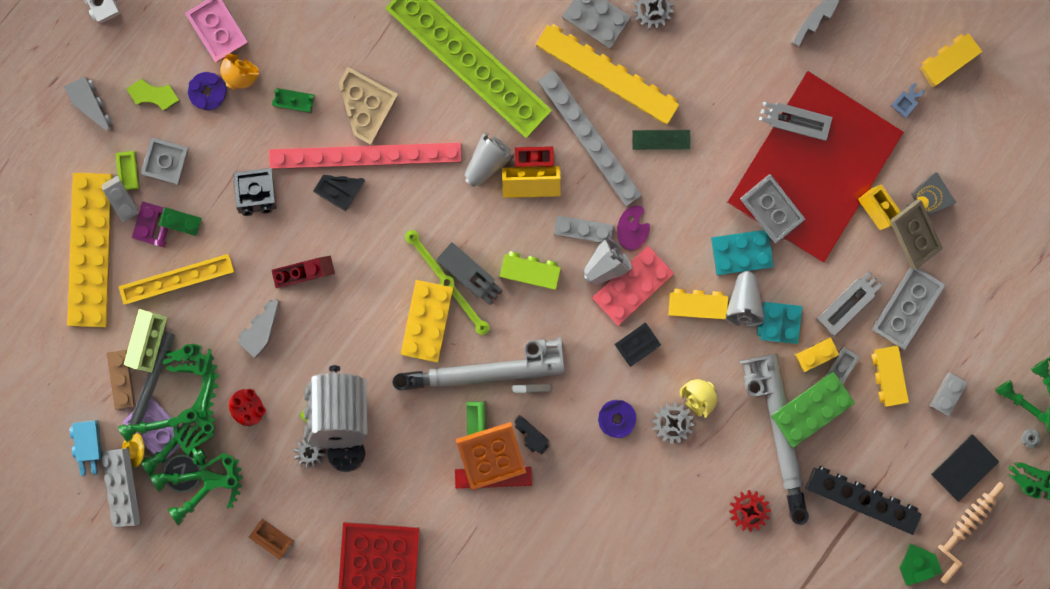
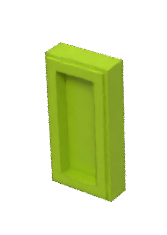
(127, 169)

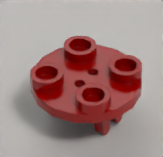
(250, 415)

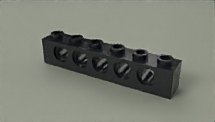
(907, 523)

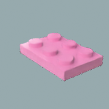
(216, 28)

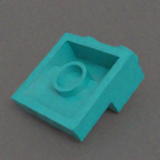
(780, 323)

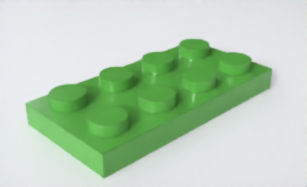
(812, 409)

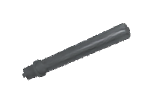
(151, 380)

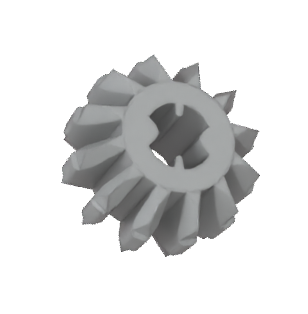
(315, 456)

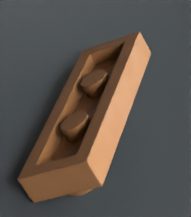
(120, 380)

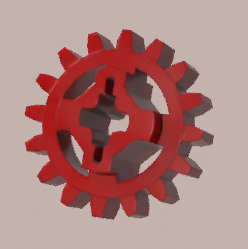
(752, 502)

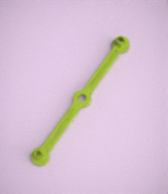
(481, 327)

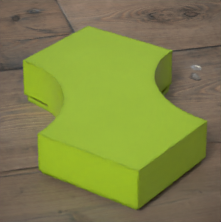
(143, 92)

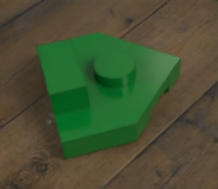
(919, 565)

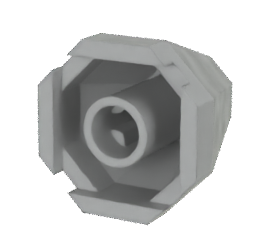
(606, 263)

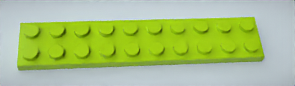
(471, 63)

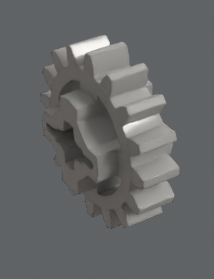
(660, 13)
(680, 416)

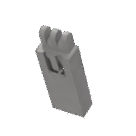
(801, 120)
(844, 308)

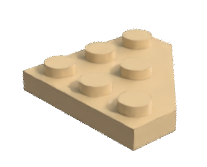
(365, 104)

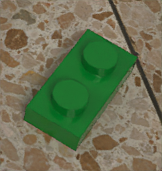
(179, 221)

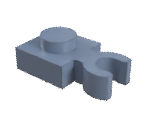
(905, 102)

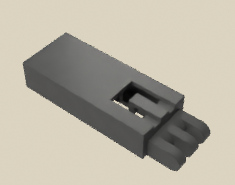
(463, 269)

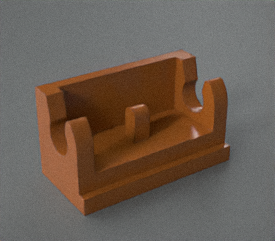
(271, 539)

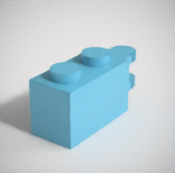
(86, 444)

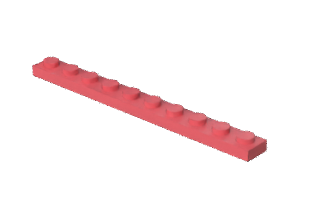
(365, 155)

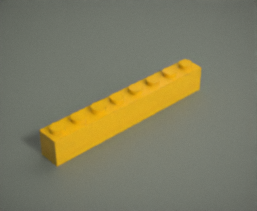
(607, 74)

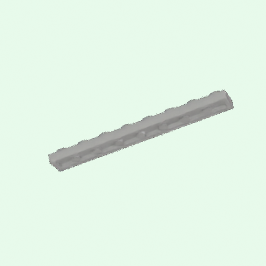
(589, 138)

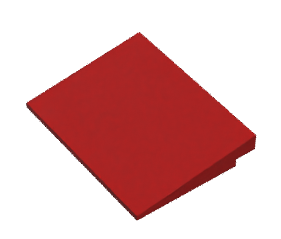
(818, 174)

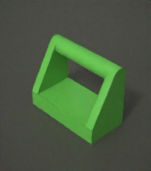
(476, 416)

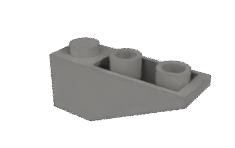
(84, 98)
(260, 332)

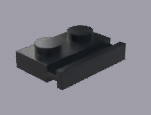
(637, 344)

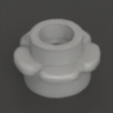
(1031, 443)

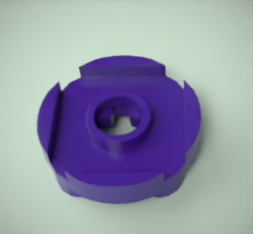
(216, 96)
(607, 413)

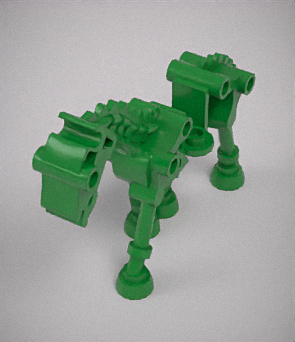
(200, 414)
(1027, 485)

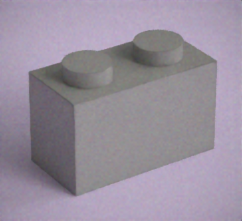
(120, 198)
(948, 394)

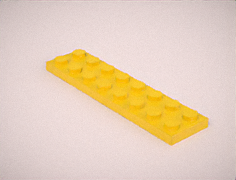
(89, 251)

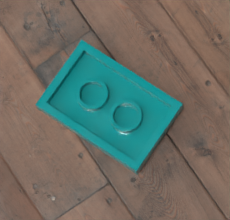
(742, 252)

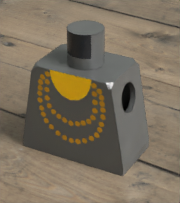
(933, 194)

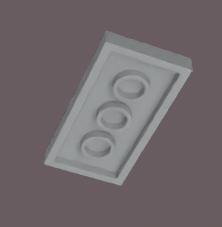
(908, 307)
(120, 487)

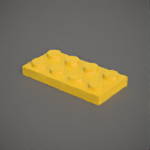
(427, 320)

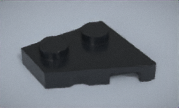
(338, 190)

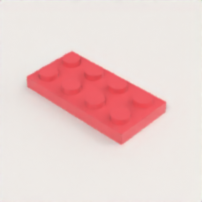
(629, 291)

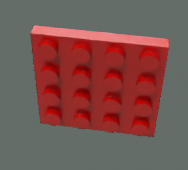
(378, 556)

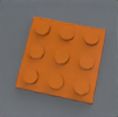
(491, 456)

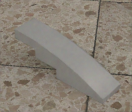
(825, 10)

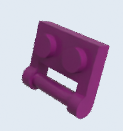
(147, 223)

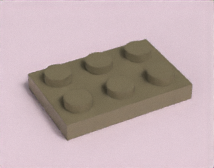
(916, 234)

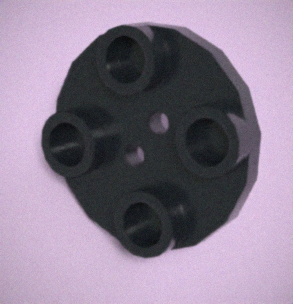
(355, 458)

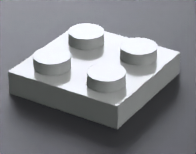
(164, 160)

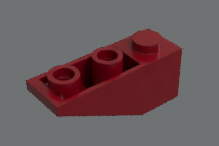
(303, 271)

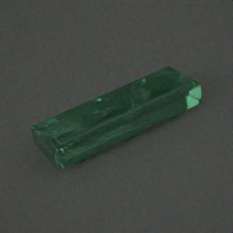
(660, 139)

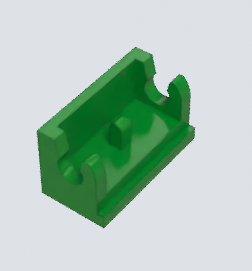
(293, 100)

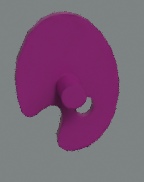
(632, 234)

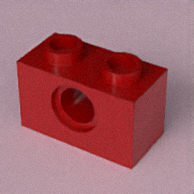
(534, 156)

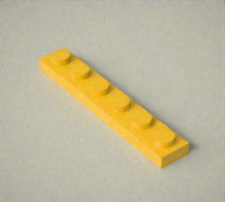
(176, 279)

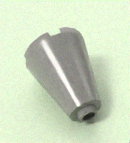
(487, 160)
(745, 302)

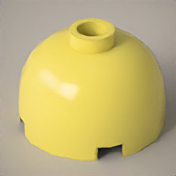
(700, 396)

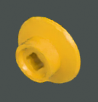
(136, 449)

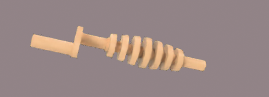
(964, 528)

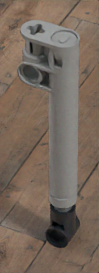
(542, 364)
(768, 376)

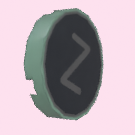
(182, 464)

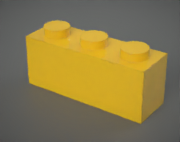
(950, 59)
(531, 181)
(697, 304)
(889, 376)

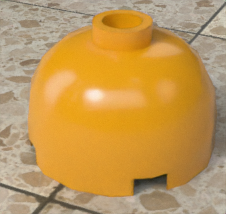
(238, 73)

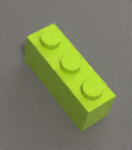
(530, 270)

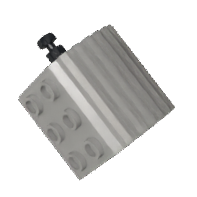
(336, 410)

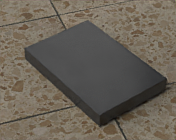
(965, 467)

